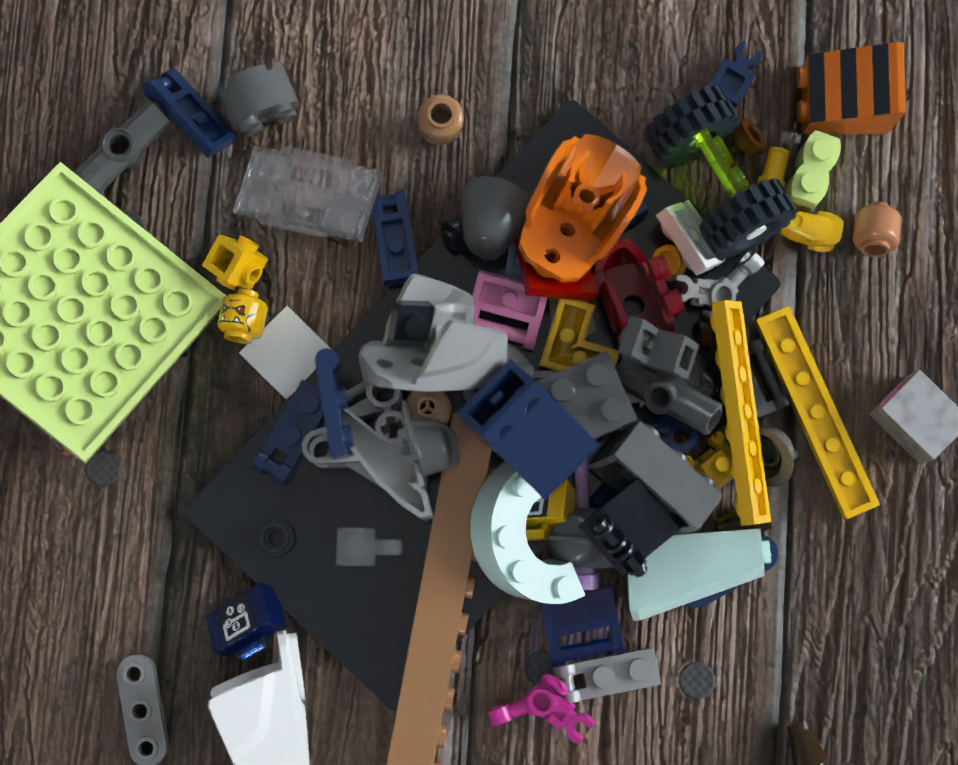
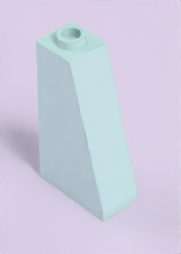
(696, 567)

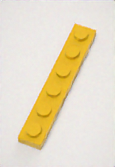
(741, 413)
(817, 413)

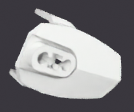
(264, 712)

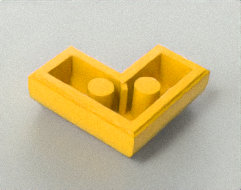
(567, 337)

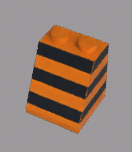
(852, 90)

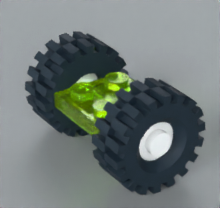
(699, 127)

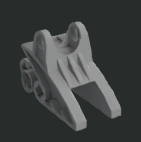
(381, 459)

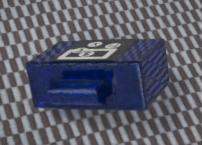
(246, 622)

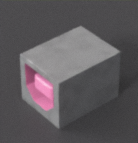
(918, 417)

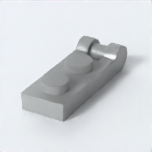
(610, 674)

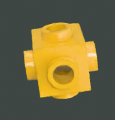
(235, 262)

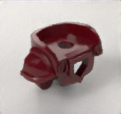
(629, 273)

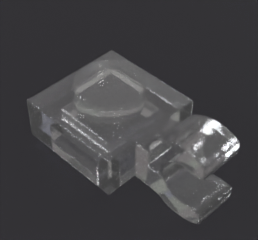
(360, 546)

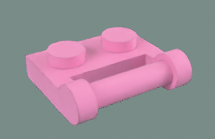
(508, 298)

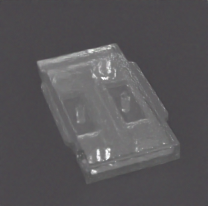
(308, 193)

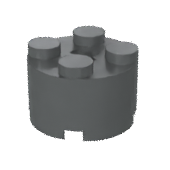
(258, 98)

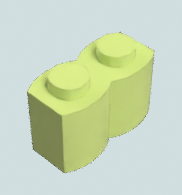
(811, 170)

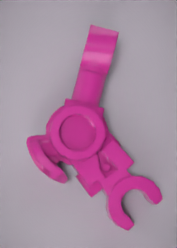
(545, 703)

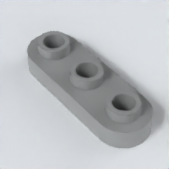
(145, 692)

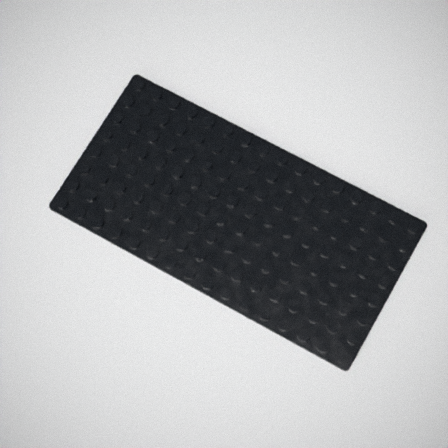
(370, 610)

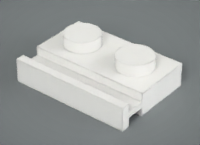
(681, 225)

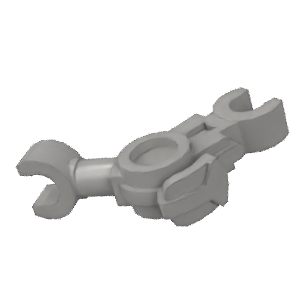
(724, 288)

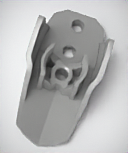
(453, 357)

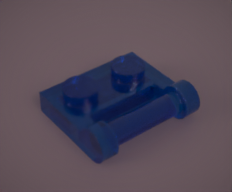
(589, 612)

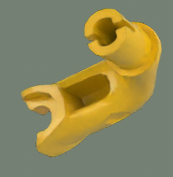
(816, 230)

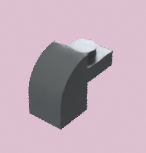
(657, 348)

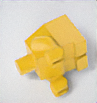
(715, 463)

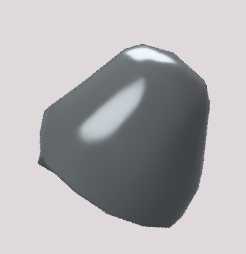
(492, 215)

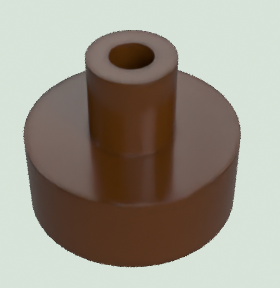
(747, 139)

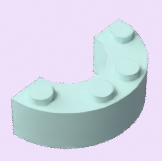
(502, 545)

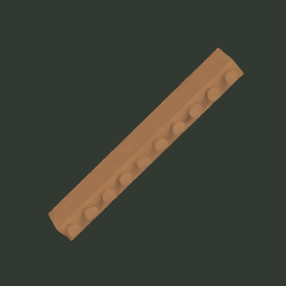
(439, 607)

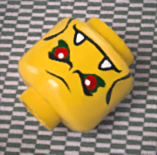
(242, 316)

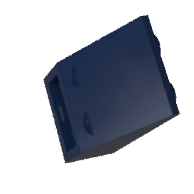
(527, 429)

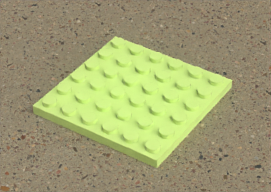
(89, 311)

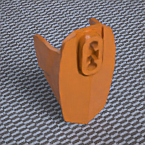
(587, 194)

